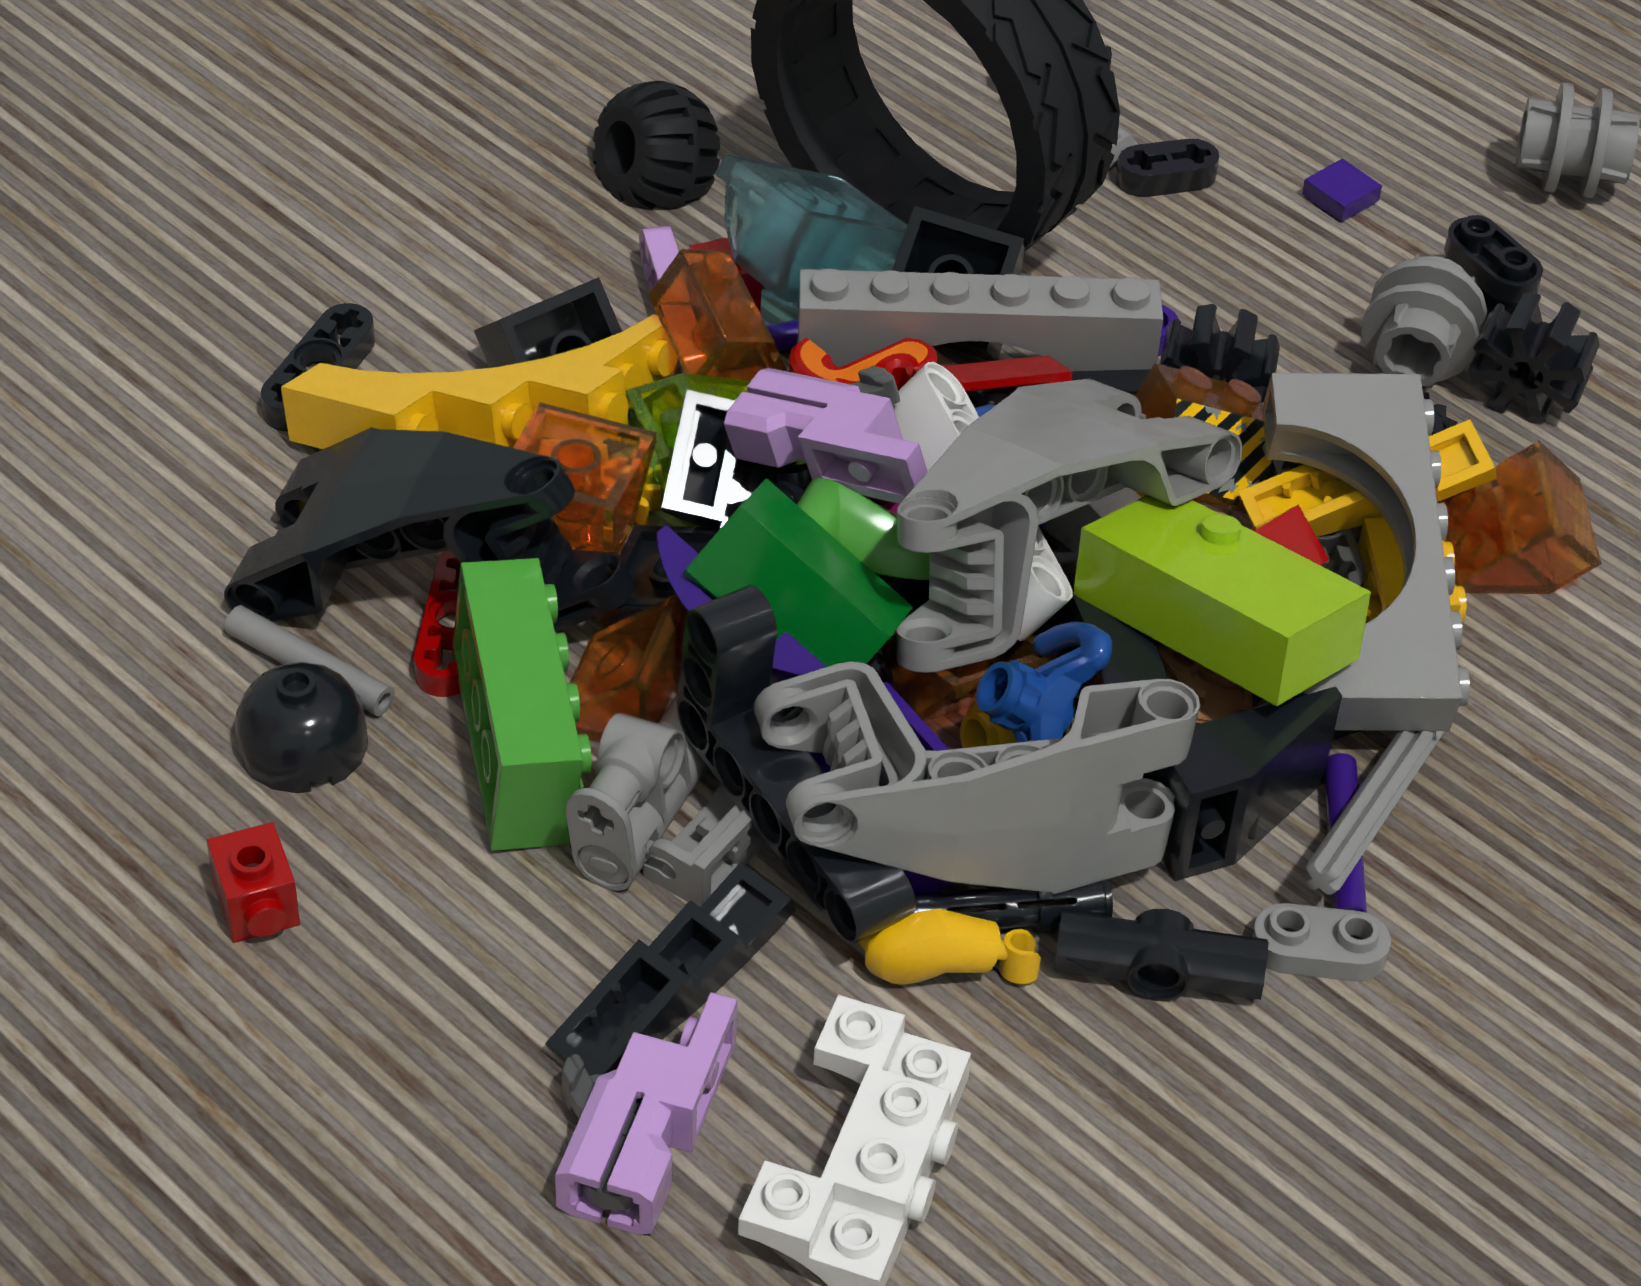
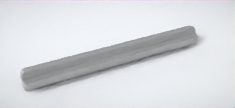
(1369, 809)

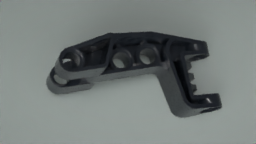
(418, 496)

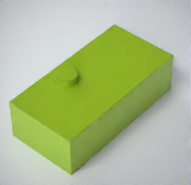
(1222, 595)

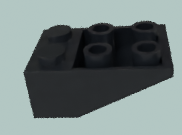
(1245, 779)

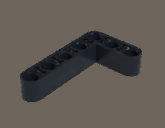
(721, 674)

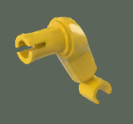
(949, 942)

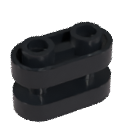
(1495, 259)

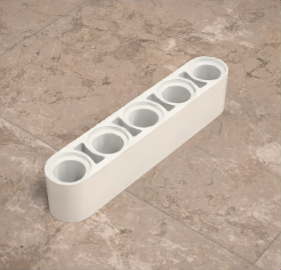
(934, 414)

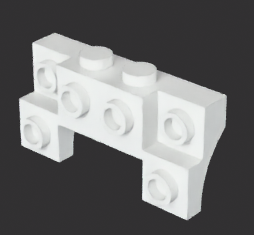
(880, 1167)

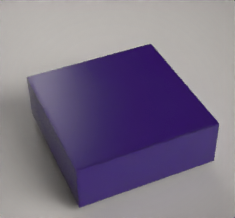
(1342, 189)

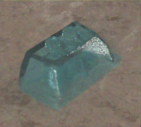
(802, 220)

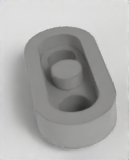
(1323, 941)

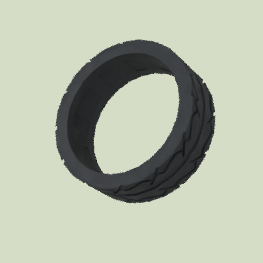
(1037, 53)

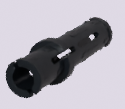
(1088, 899)

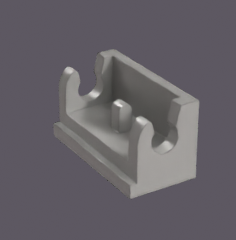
(704, 850)

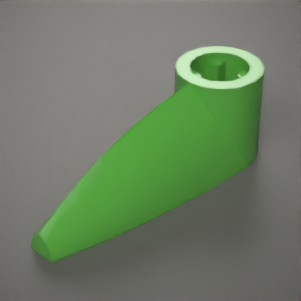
(863, 529)

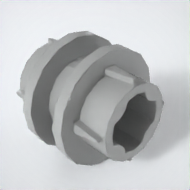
(1577, 140)
(1424, 319)

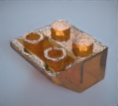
(1523, 528)

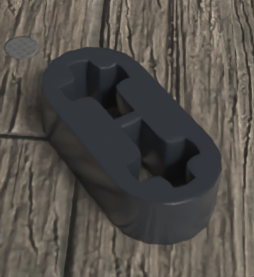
(1167, 167)

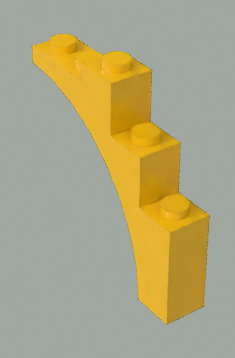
(478, 403)

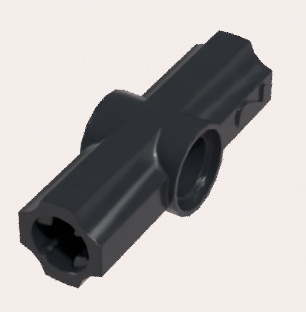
(1161, 954)

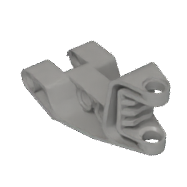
(1021, 467)
(990, 814)

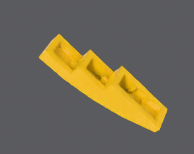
(1337, 506)

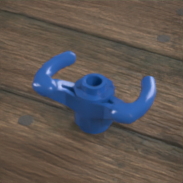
(1040, 700)

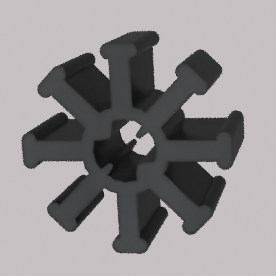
(1222, 353)
(1533, 358)

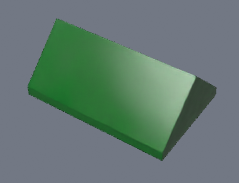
(806, 575)

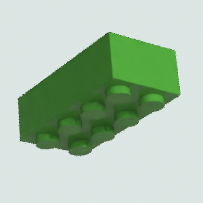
(518, 702)

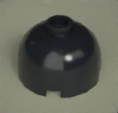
(300, 727)

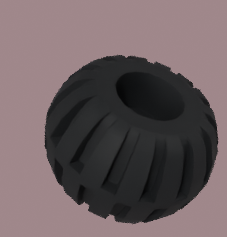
(656, 146)

